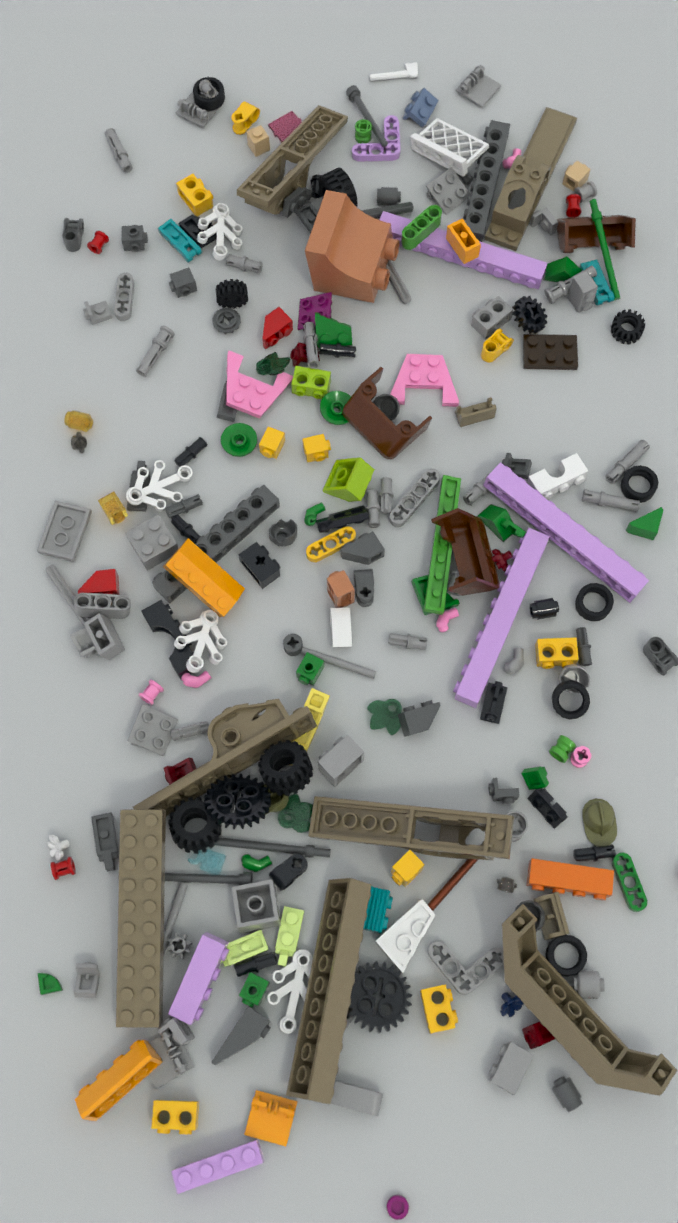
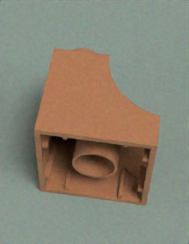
(349, 250)

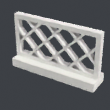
(442, 154)

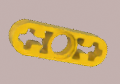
(333, 536)

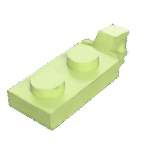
(288, 934)
(245, 948)

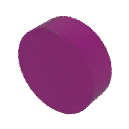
(397, 1207)

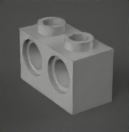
(493, 319)

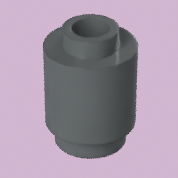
(388, 196)
(567, 1093)

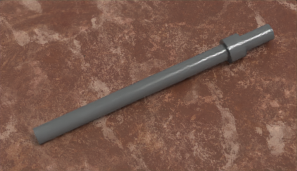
(308, 851)

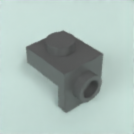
(520, 467)
(507, 796)

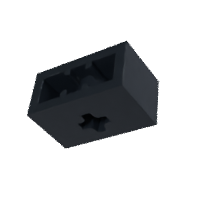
(262, 574)

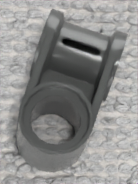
(73, 234)
(364, 585)
(661, 656)

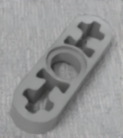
(120, 289)

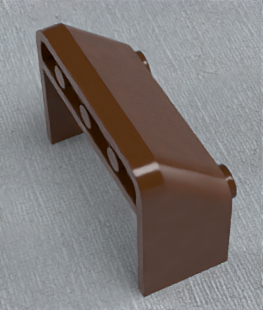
(582, 232)
(375, 425)
(470, 551)

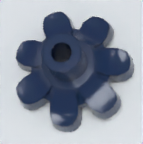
(510, 1004)

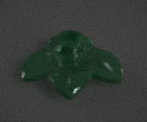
(272, 365)
(383, 717)
(299, 813)

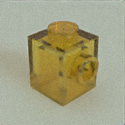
(113, 508)

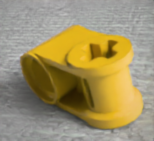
(244, 117)
(496, 344)

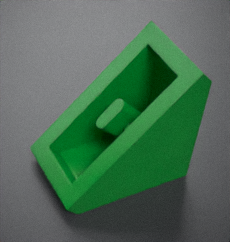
(561, 270)
(492, 518)
(647, 525)

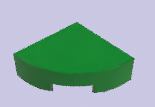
(512, 528)
(48, 984)

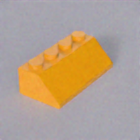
(204, 578)
(117, 1080)

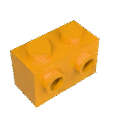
(463, 241)

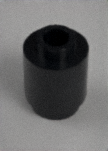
(544, 608)

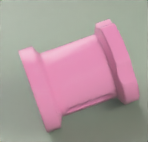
(151, 692)
(575, 755)

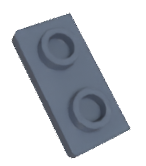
(421, 107)

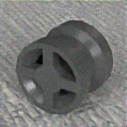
(294, 648)

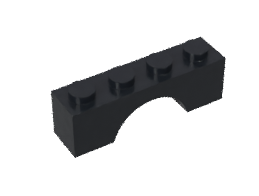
(160, 620)

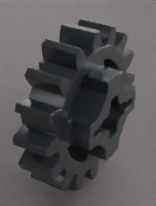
(529, 314)

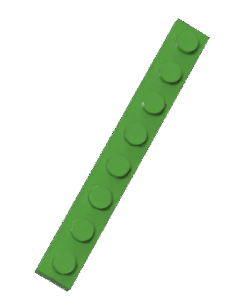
(441, 549)

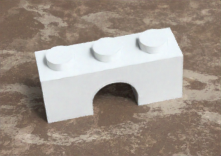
(572, 472)

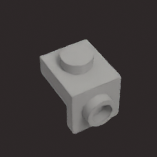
(83, 642)
(87, 980)

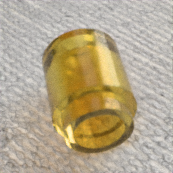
(78, 420)

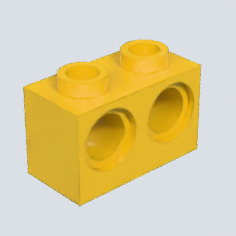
(195, 194)
(555, 647)
(406, 869)
(432, 1010)
(175, 1110)

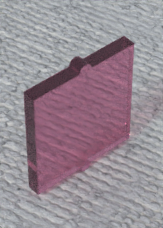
(285, 125)

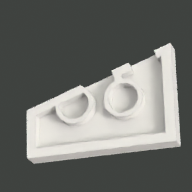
(404, 935)

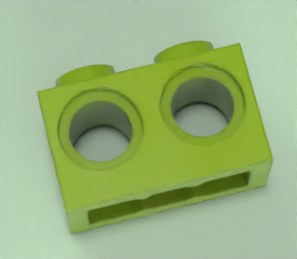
(312, 378)

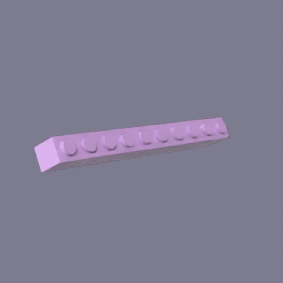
(491, 259)
(565, 532)
(501, 619)

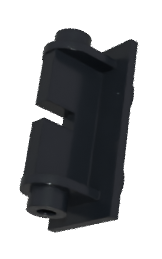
(493, 702)
(541, 801)

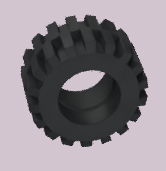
(337, 181)
(291, 779)
(188, 840)

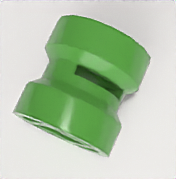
(363, 131)
(562, 749)

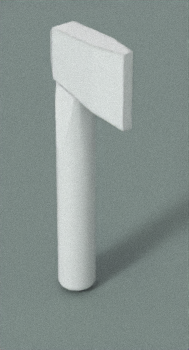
(411, 71)

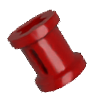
(573, 204)
(98, 242)
(67, 865)

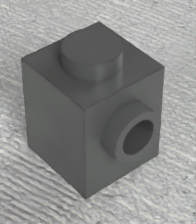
(182, 282)

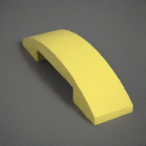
(317, 704)

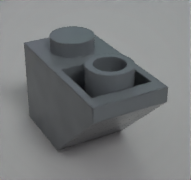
(364, 550)
(418, 719)

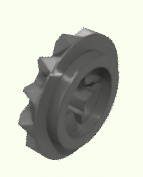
(229, 314)

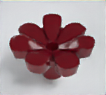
(501, 558)

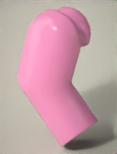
(507, 163)
(194, 681)

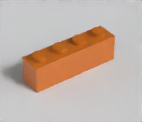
(570, 878)

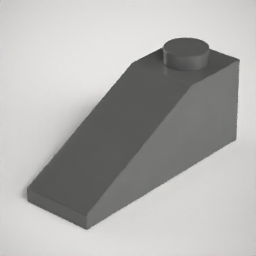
(246, 1032)

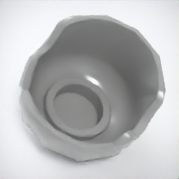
(575, 673)

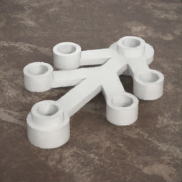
(221, 213)
(157, 486)
(202, 638)
(295, 986)

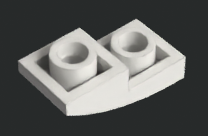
(341, 627)

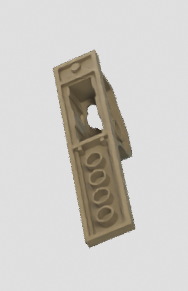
(531, 173)
(267, 184)
(237, 743)
(395, 827)

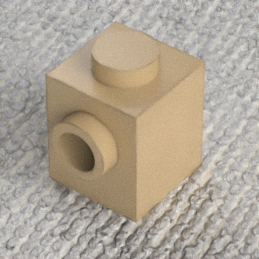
(258, 140)
(576, 175)

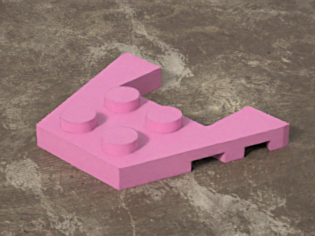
(425, 372)
(248, 393)

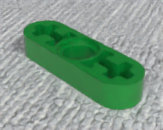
(639, 895)

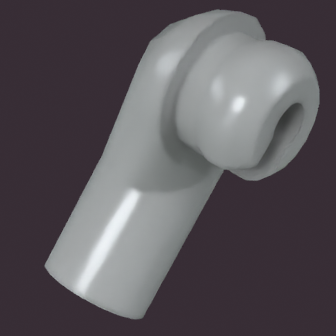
(517, 663)

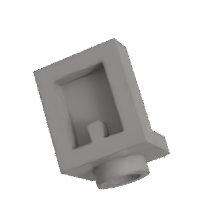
(546, 219)
(97, 312)
(180, 1030)

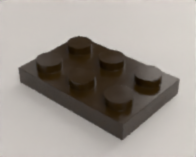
(550, 352)

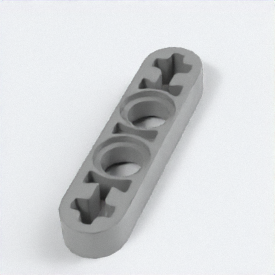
(414, 497)

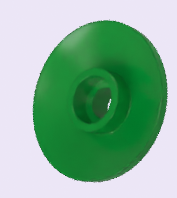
(334, 400)
(235, 433)

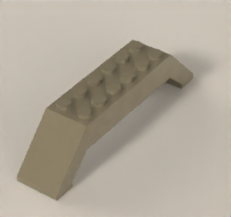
(571, 1018)

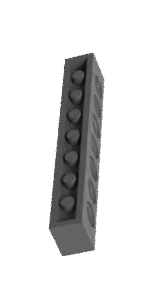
(486, 178)
(262, 496)

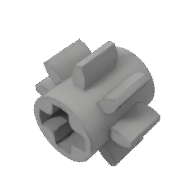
(177, 939)

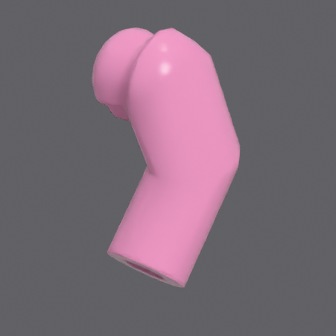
(443, 619)

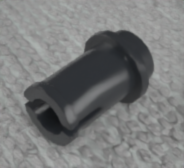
(315, 186)

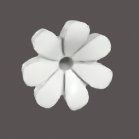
(57, 846)

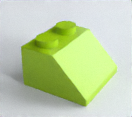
(349, 479)

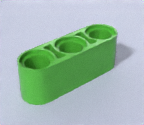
(421, 227)

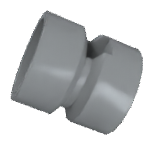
(519, 826)

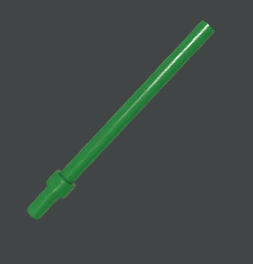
(597, 217)

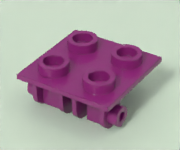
(310, 305)

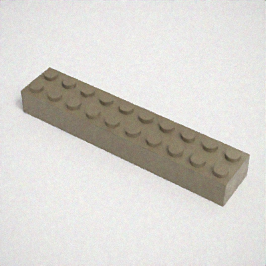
(141, 918)
(329, 991)

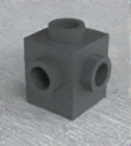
(134, 238)

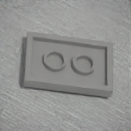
(64, 531)

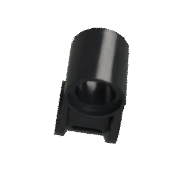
(285, 874)

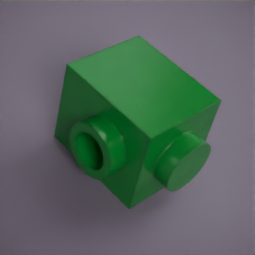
(309, 669)
(254, 990)

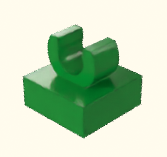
(535, 777)

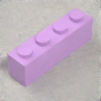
(198, 978)
(217, 1166)

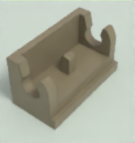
(475, 413)
(555, 920)

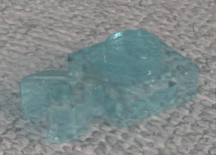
(210, 862)

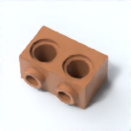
(340, 589)

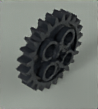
(248, 808)
(396, 1001)

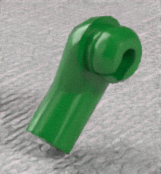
(311, 514)
(253, 864)

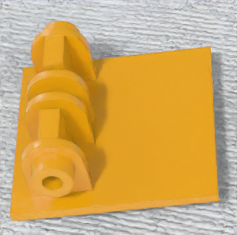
(270, 1118)

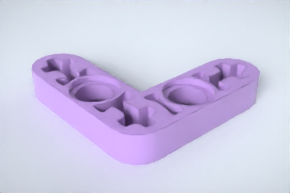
(392, 144)

